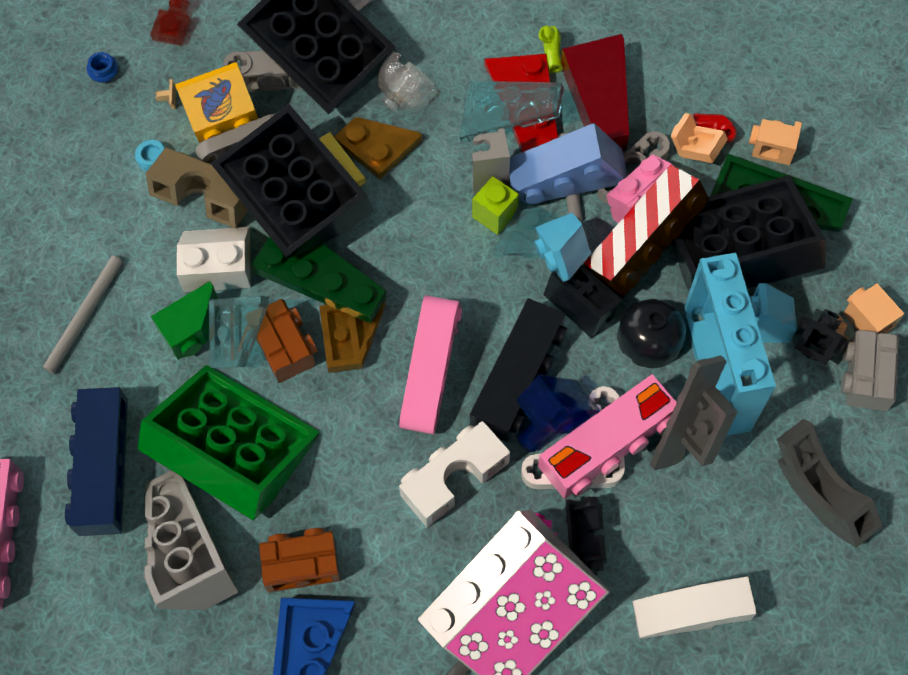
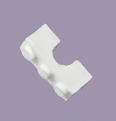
(474, 451)

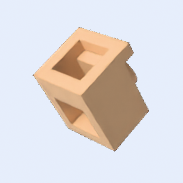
(775, 140)

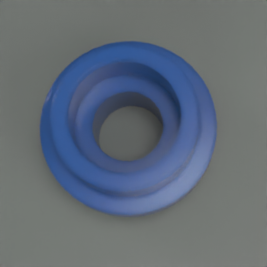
(101, 60)

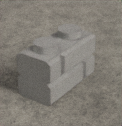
(871, 370)

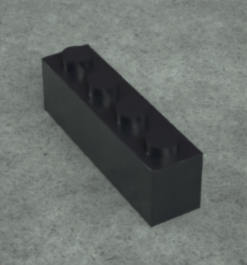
(518, 365)

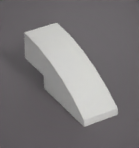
(695, 608)

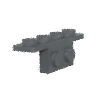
(698, 419)

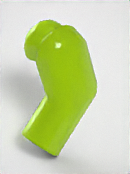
(552, 47)

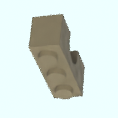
(178, 175)

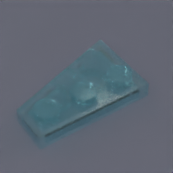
(508, 104)

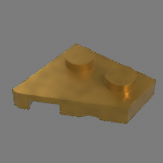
(377, 144)
(346, 338)

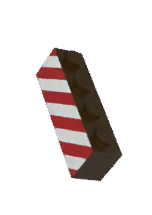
(647, 230)

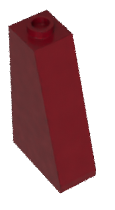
(599, 85)

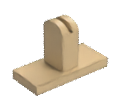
(168, 94)

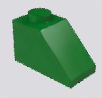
(186, 321)

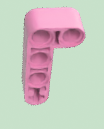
(429, 364)

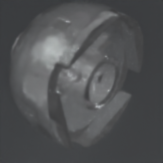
(405, 86)

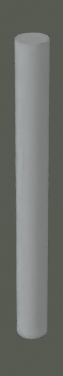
(82, 315)

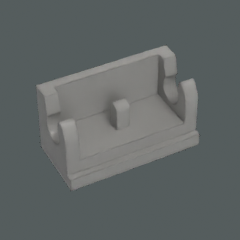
(492, 162)

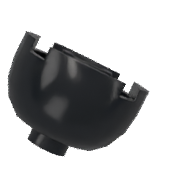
(652, 333)

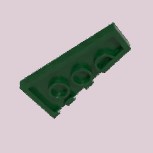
(826, 206)
(322, 277)

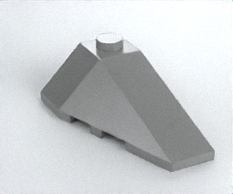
(181, 554)

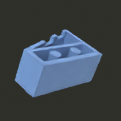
(567, 166)

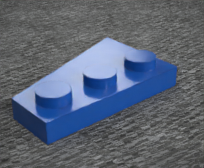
(309, 634)

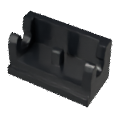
(583, 299)

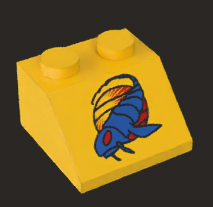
(216, 101)

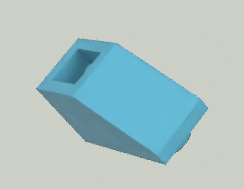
(562, 245)
(774, 314)

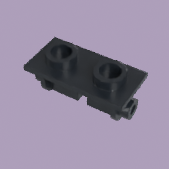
(581, 523)

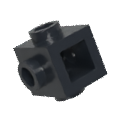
(819, 346)

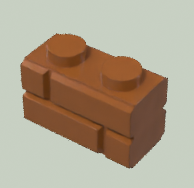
(283, 342)
(299, 560)

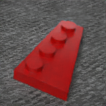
(524, 69)

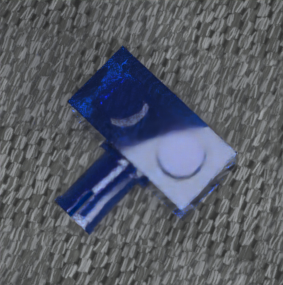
(553, 407)

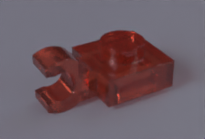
(172, 24)

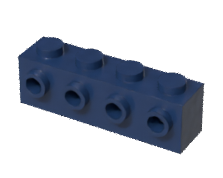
(97, 462)

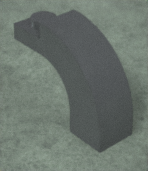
(827, 495)

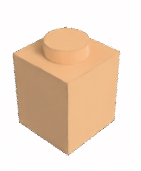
(872, 310)

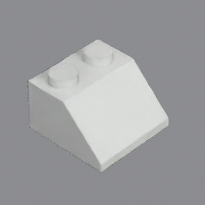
(215, 257)

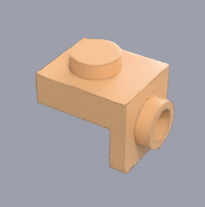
(696, 141)

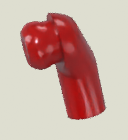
(717, 122)

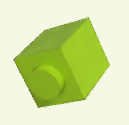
(495, 205)

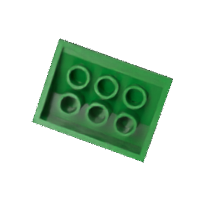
(226, 441)

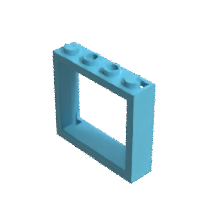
(729, 331)

